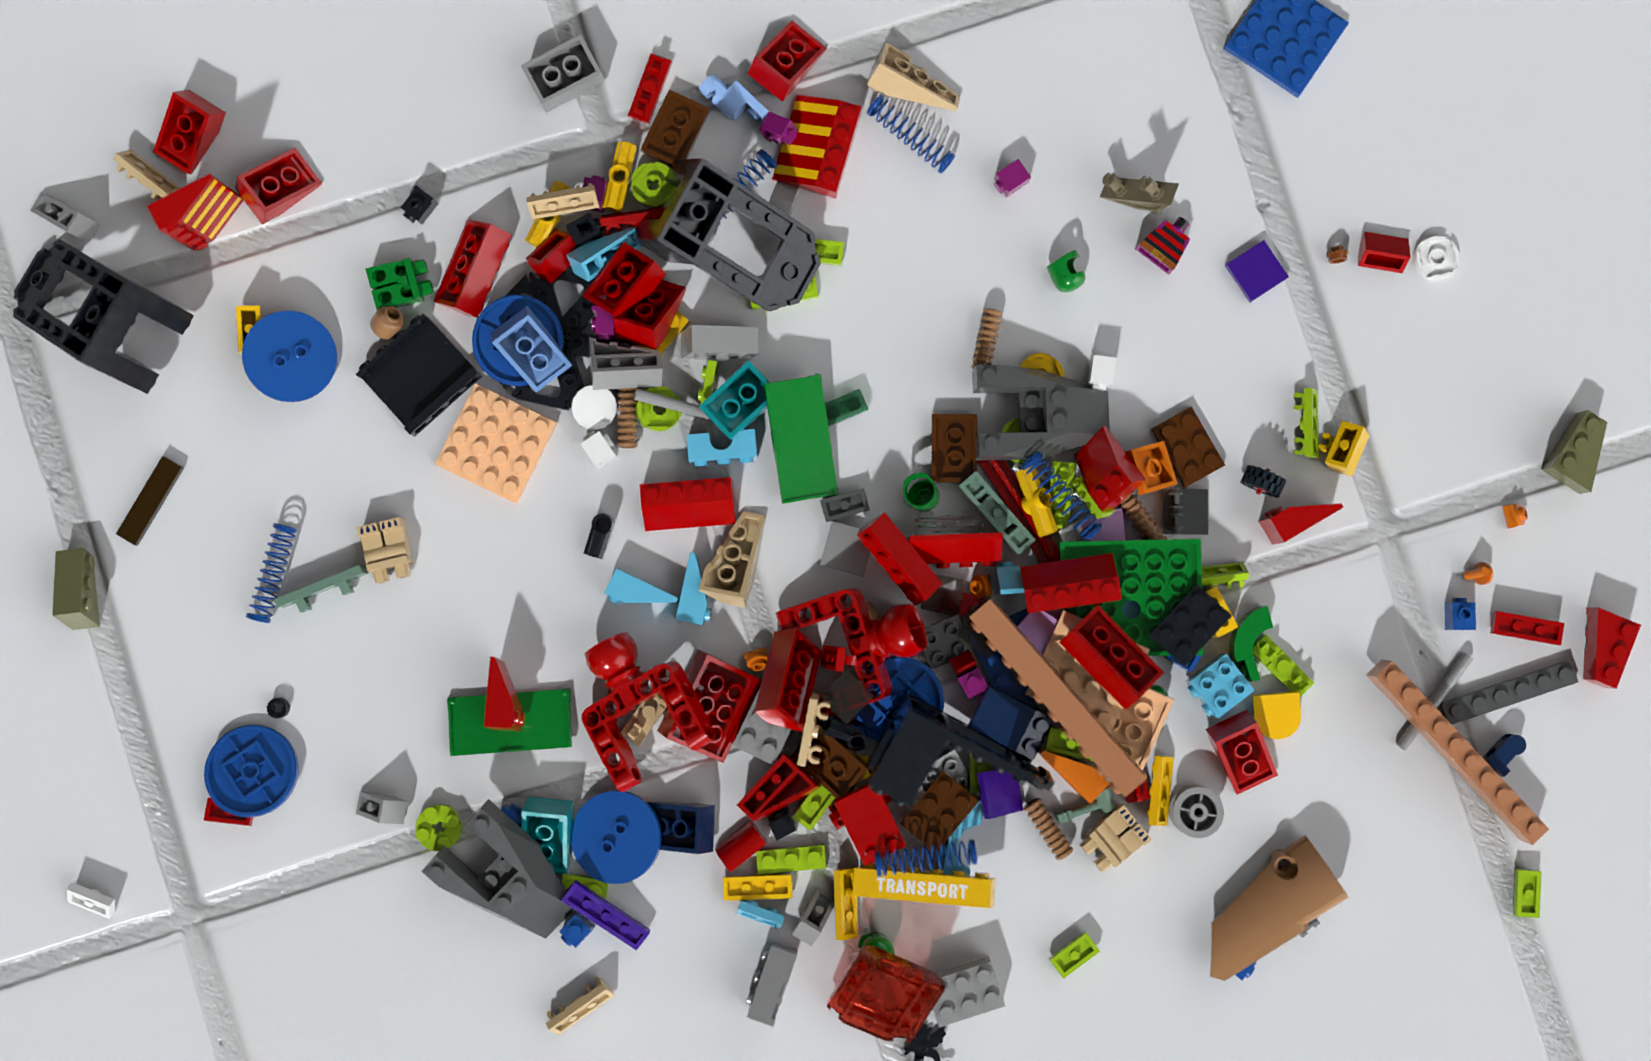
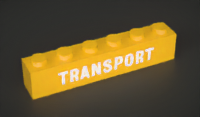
(925, 886)

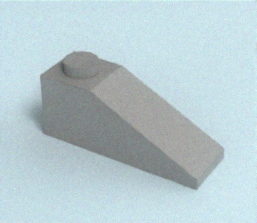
(65, 217)

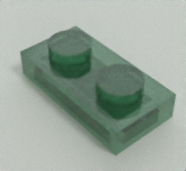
(845, 407)

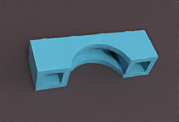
(971, 820)

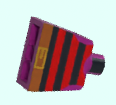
(1165, 244)

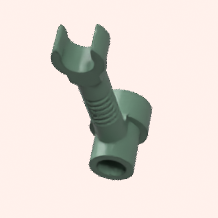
(1103, 802)

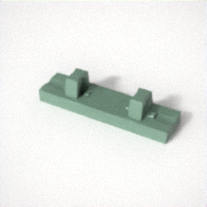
(997, 513)
(302, 595)

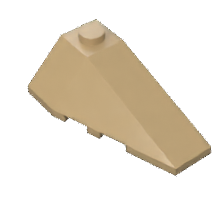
(901, 79)
(733, 567)

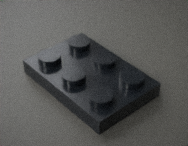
(1190, 625)

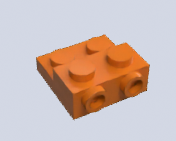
(1155, 466)

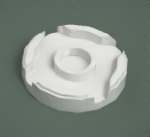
(1436, 258)
(593, 407)

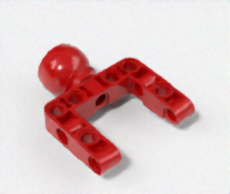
(897, 633)
(628, 686)

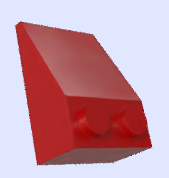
(786, 60)
(188, 130)
(276, 185)
(624, 281)
(651, 317)
(1107, 470)
(1288, 522)
(503, 706)
(1242, 751)
(869, 823)

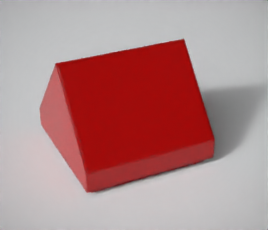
(963, 663)

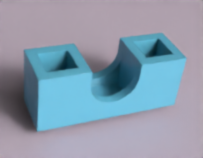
(742, 449)

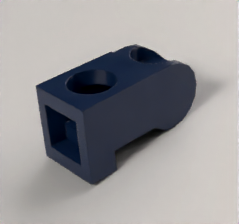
(1504, 751)

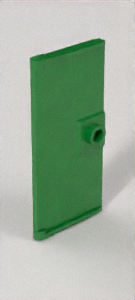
(801, 438)
(545, 724)

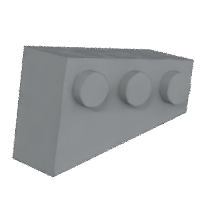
(719, 342)
(623, 367)
(771, 983)

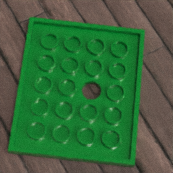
(1148, 572)

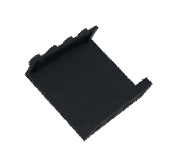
(418, 374)

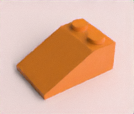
(1077, 774)

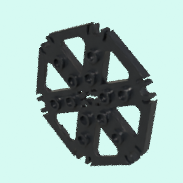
(573, 323)

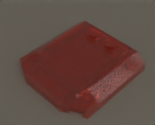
(885, 994)

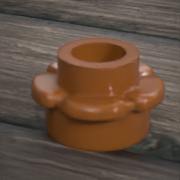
(1337, 255)

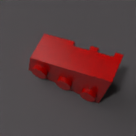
(1608, 646)
(777, 789)

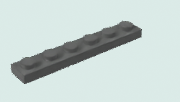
(1509, 692)

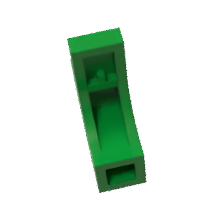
(1243, 639)

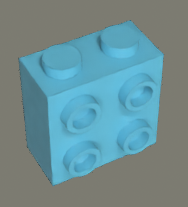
(1219, 686)

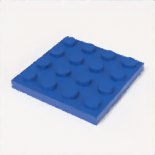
(1286, 40)

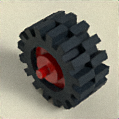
(1263, 481)

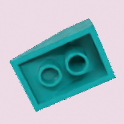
(737, 401)
(550, 825)

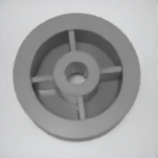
(1183, 807)

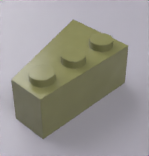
(1578, 452)
(75, 589)

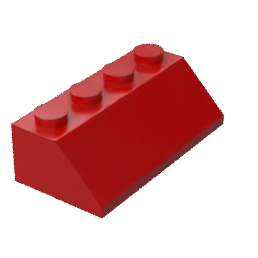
(472, 268)
(687, 504)
(959, 548)
(899, 559)
(1070, 583)
(1112, 657)
(788, 680)

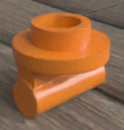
(1515, 515)
(1481, 573)
(981, 586)
(756, 659)

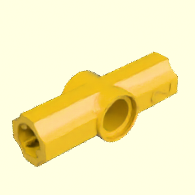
(622, 163)
(541, 227)
(1036, 503)

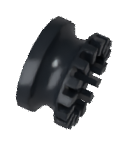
(271, 707)

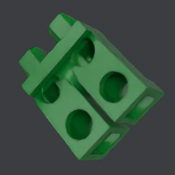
(398, 283)

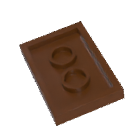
(675, 128)
(953, 447)
(1188, 447)
(838, 766)
(940, 811)

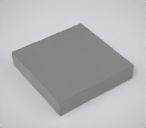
(845, 550)

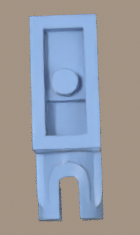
(732, 100)

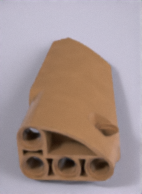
(1273, 908)

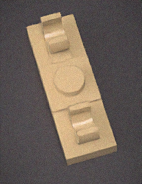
(144, 173)
(562, 201)
(644, 719)
(811, 730)
(579, 1007)

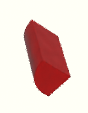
(1383, 252)
(550, 257)
(740, 846)

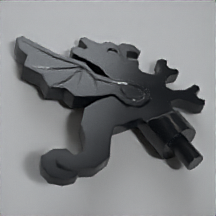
(925, 1048)

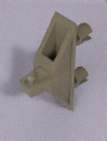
(1139, 194)

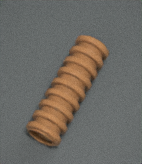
(987, 337)
(627, 418)
(1141, 519)
(1048, 829)

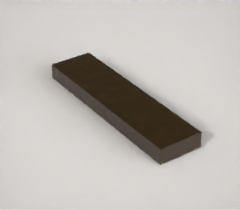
(150, 500)

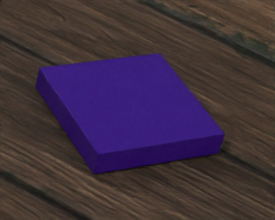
(1256, 271)
(999, 794)

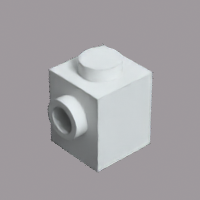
(1101, 372)
(598, 448)

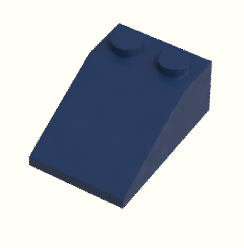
(1011, 722)
(686, 826)

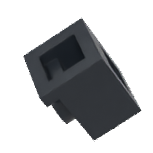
(426, 206)
(583, 223)
(782, 823)

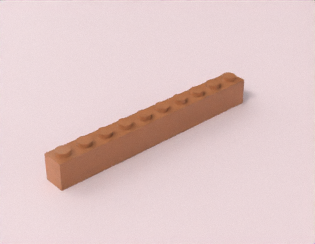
(1058, 697)
(1457, 751)

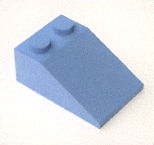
(530, 349)

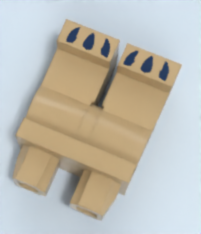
(386, 548)
(1115, 837)

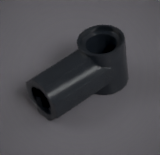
(598, 538)
(851, 733)

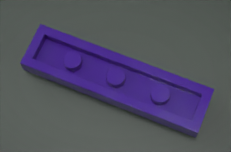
(605, 914)

